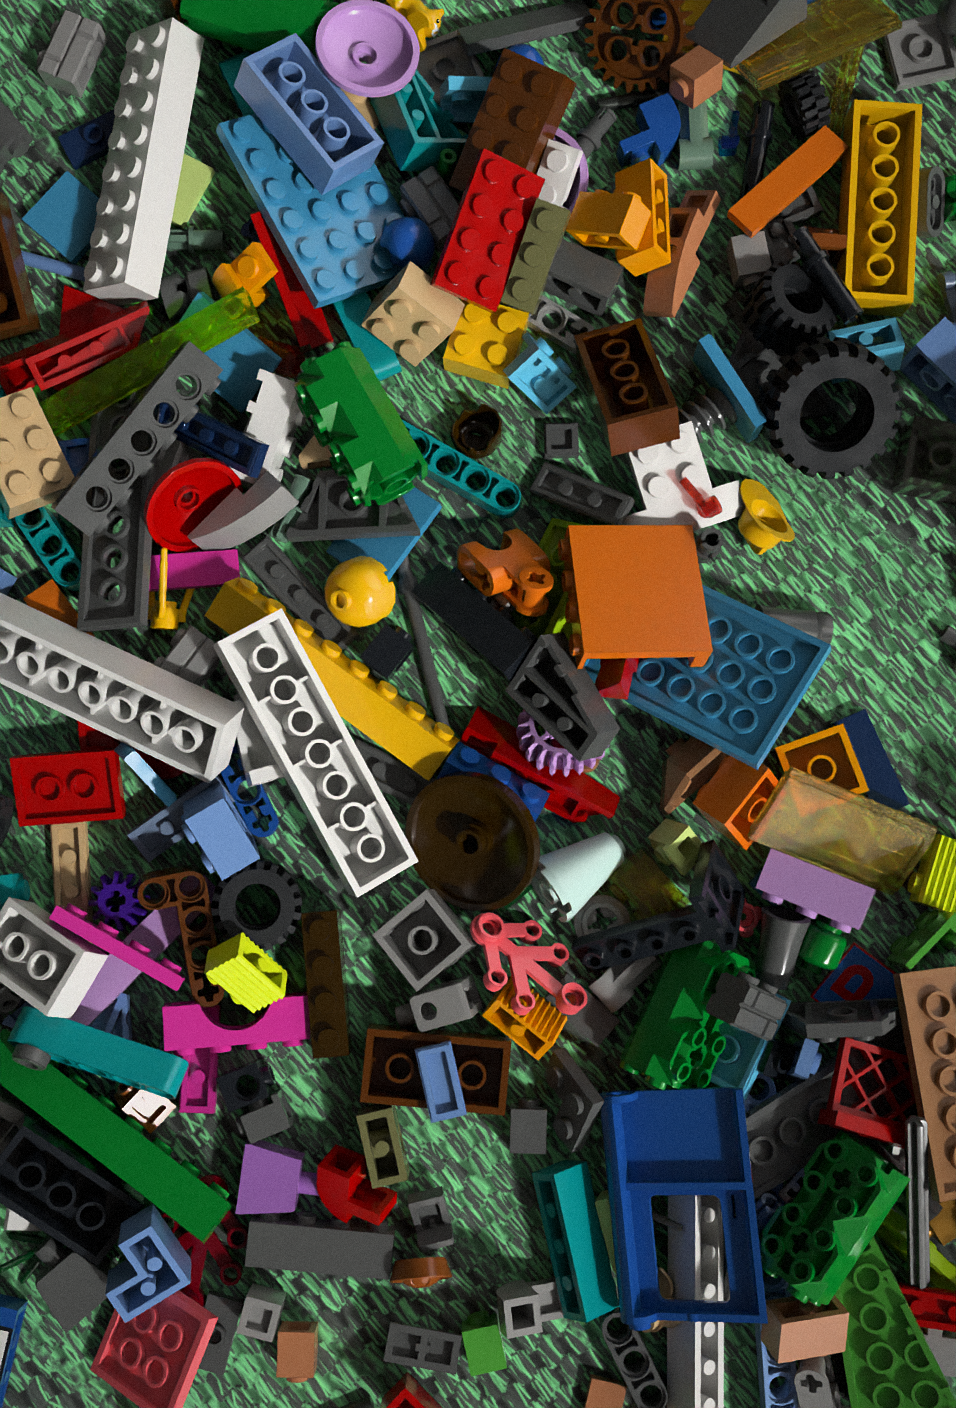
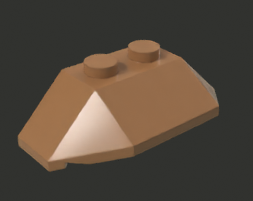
(686, 770)

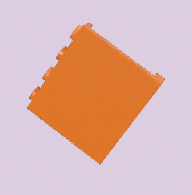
(634, 593)

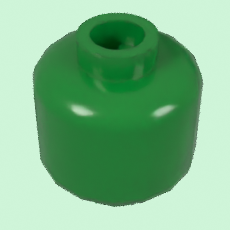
(822, 947)

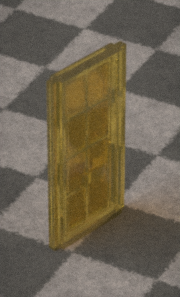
(826, 33)
(841, 831)

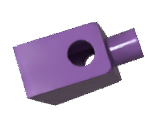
(272, 1179)

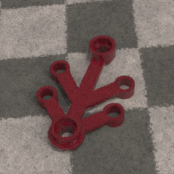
(214, 1246)

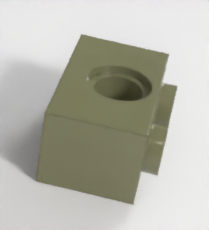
(383, 1145)

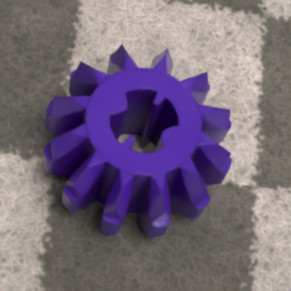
(111, 889)

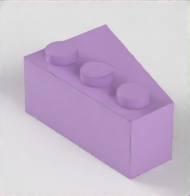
(815, 891)

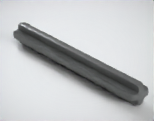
(917, 1201)

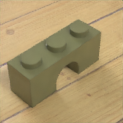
(535, 256)

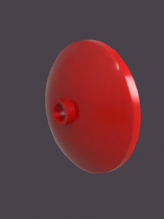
(185, 499)

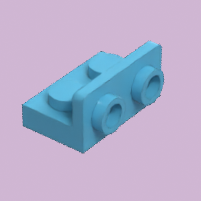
(463, 96)
(540, 375)

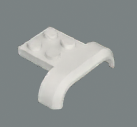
(663, 498)

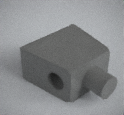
(70, 1282)

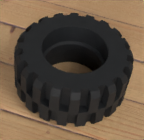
(863, 433)

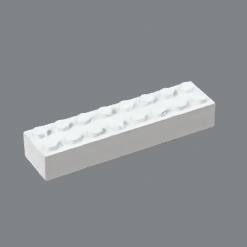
(143, 163)
(116, 692)
(315, 753)

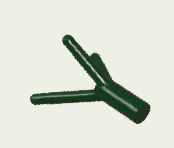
(25, 1256)

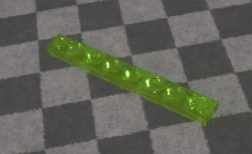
(143, 363)

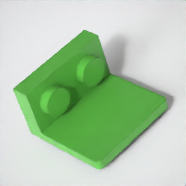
(929, 929)

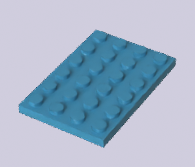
(325, 237)
(743, 688)

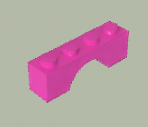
(192, 1027)

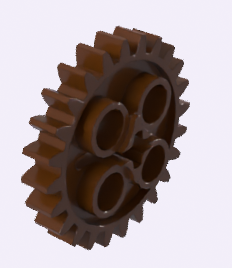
(634, 67)

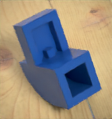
(659, 133)

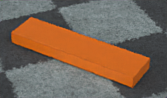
(787, 181)

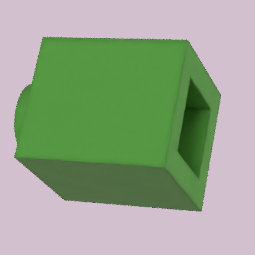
(483, 1343)

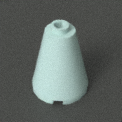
(576, 872)

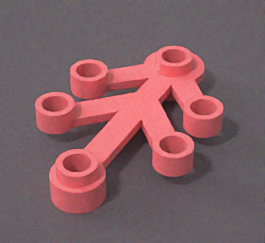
(523, 962)

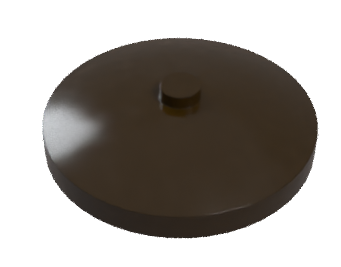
(473, 840)

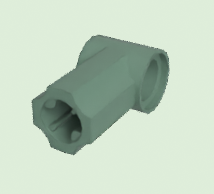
(693, 143)

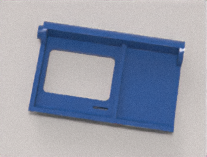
(680, 1146)

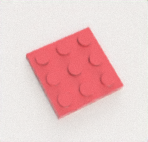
(156, 1352)

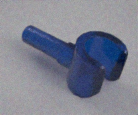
(728, 143)

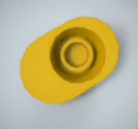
(762, 518)

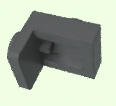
(431, 1219)

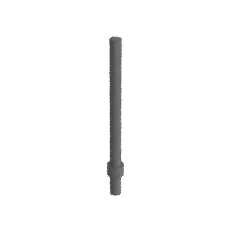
(406, 585)

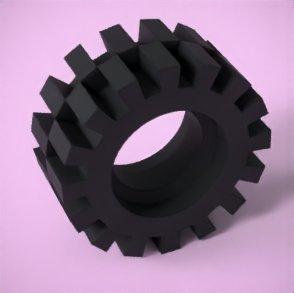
(804, 104)

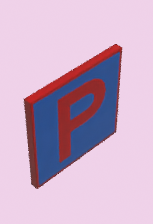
(856, 978)

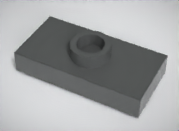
(219, 1346)

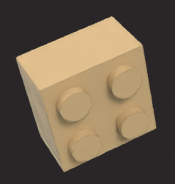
(412, 314)

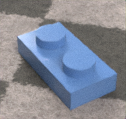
(805, 1060)

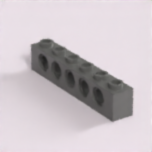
(186, 361)

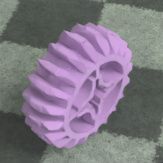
(547, 749)

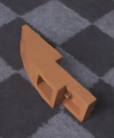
(687, 226)

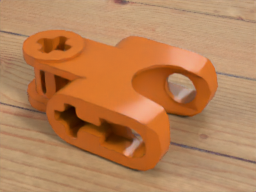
(516, 571)

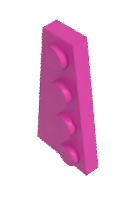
(106, 938)

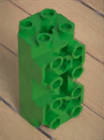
(256, 22)
(358, 426)
(674, 1034)
(831, 1218)

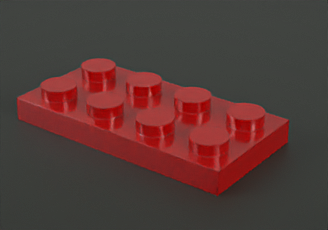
(487, 231)

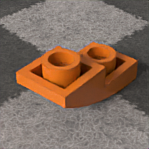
(53, 602)

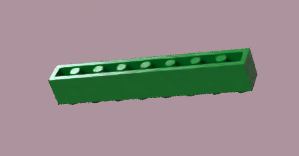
(116, 1143)

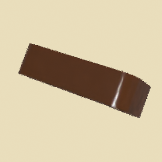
(191, 935)

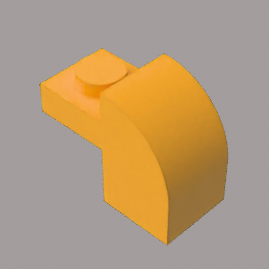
(251, 270)

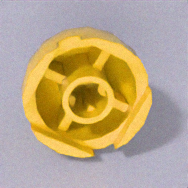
(359, 592)

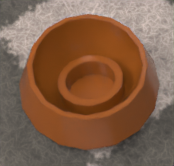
(420, 1271)

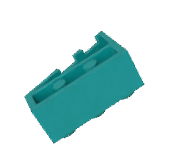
(417, 126)

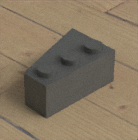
(563, 698)

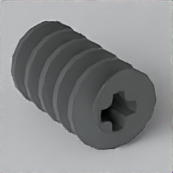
(706, 411)

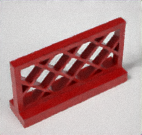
(868, 1123)

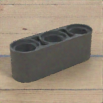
(636, 1374)

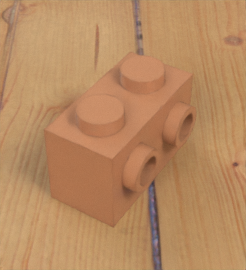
(803, 1329)

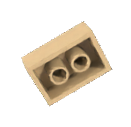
(30, 457)

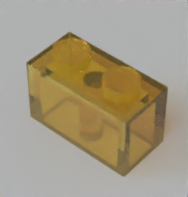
(645, 887)

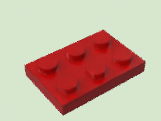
(68, 787)

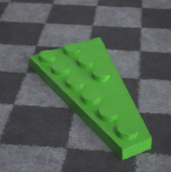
(885, 1348)

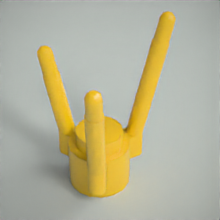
(162, 612)

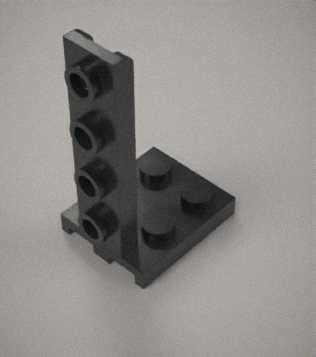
(714, 914)

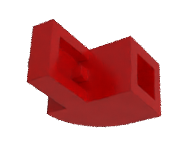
(347, 1191)

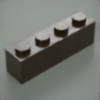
(326, 983)

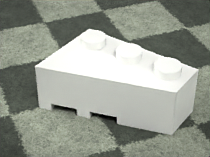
(274, 422)

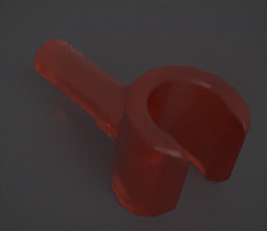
(706, 508)

